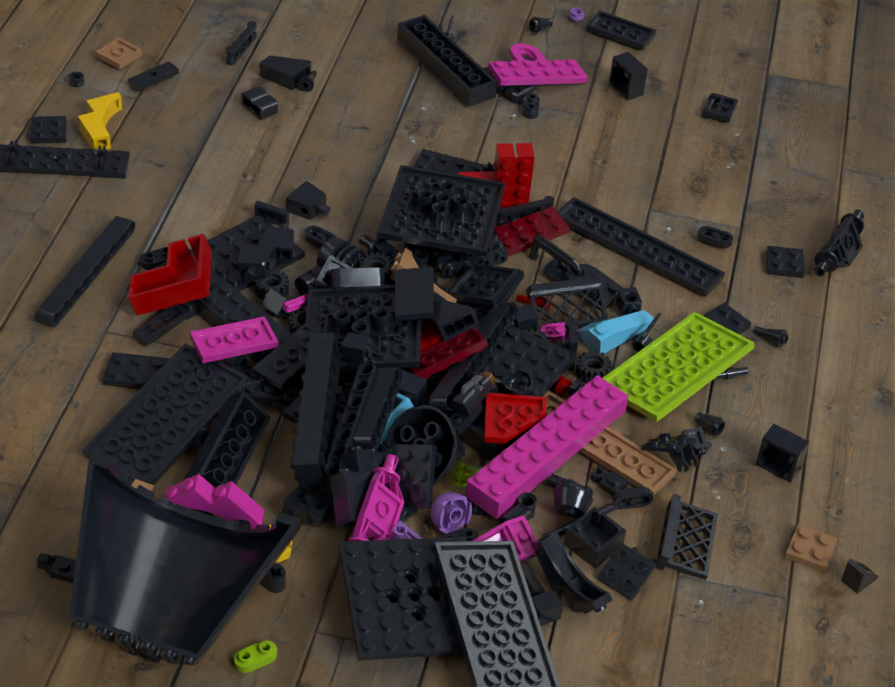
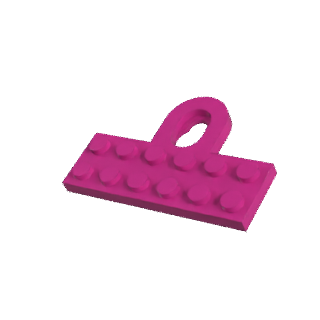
(535, 72)

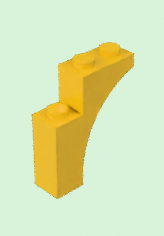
(93, 123)

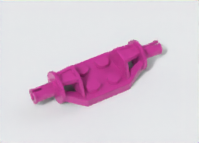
(381, 506)

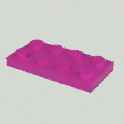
(233, 339)

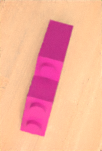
(225, 500)

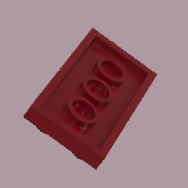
(520, 233)
(447, 353)

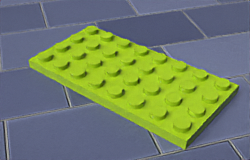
(678, 365)

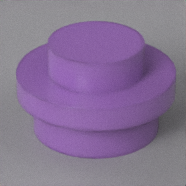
(576, 14)

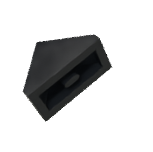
(858, 576)

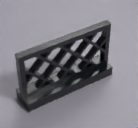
(568, 287)
(670, 530)

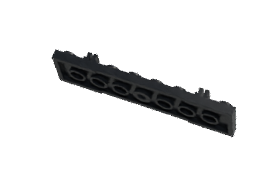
(64, 161)

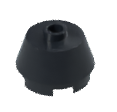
(571, 499)

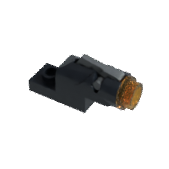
(468, 403)

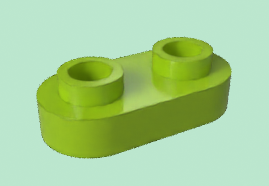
(256, 656)

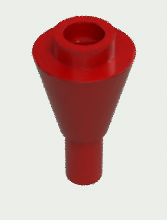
(539, 301)
(562, 386)

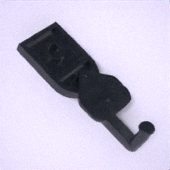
(565, 267)

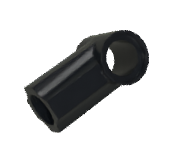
(525, 506)

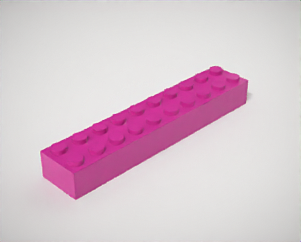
(546, 446)

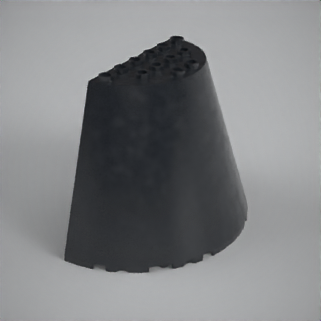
(162, 572)

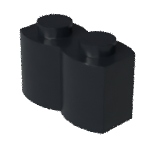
(259, 102)

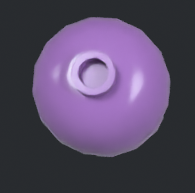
(450, 512)

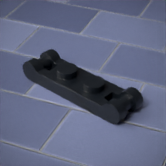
(241, 44)
(522, 210)

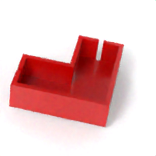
(513, 171)
(180, 281)

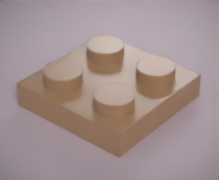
(118, 53)
(811, 548)

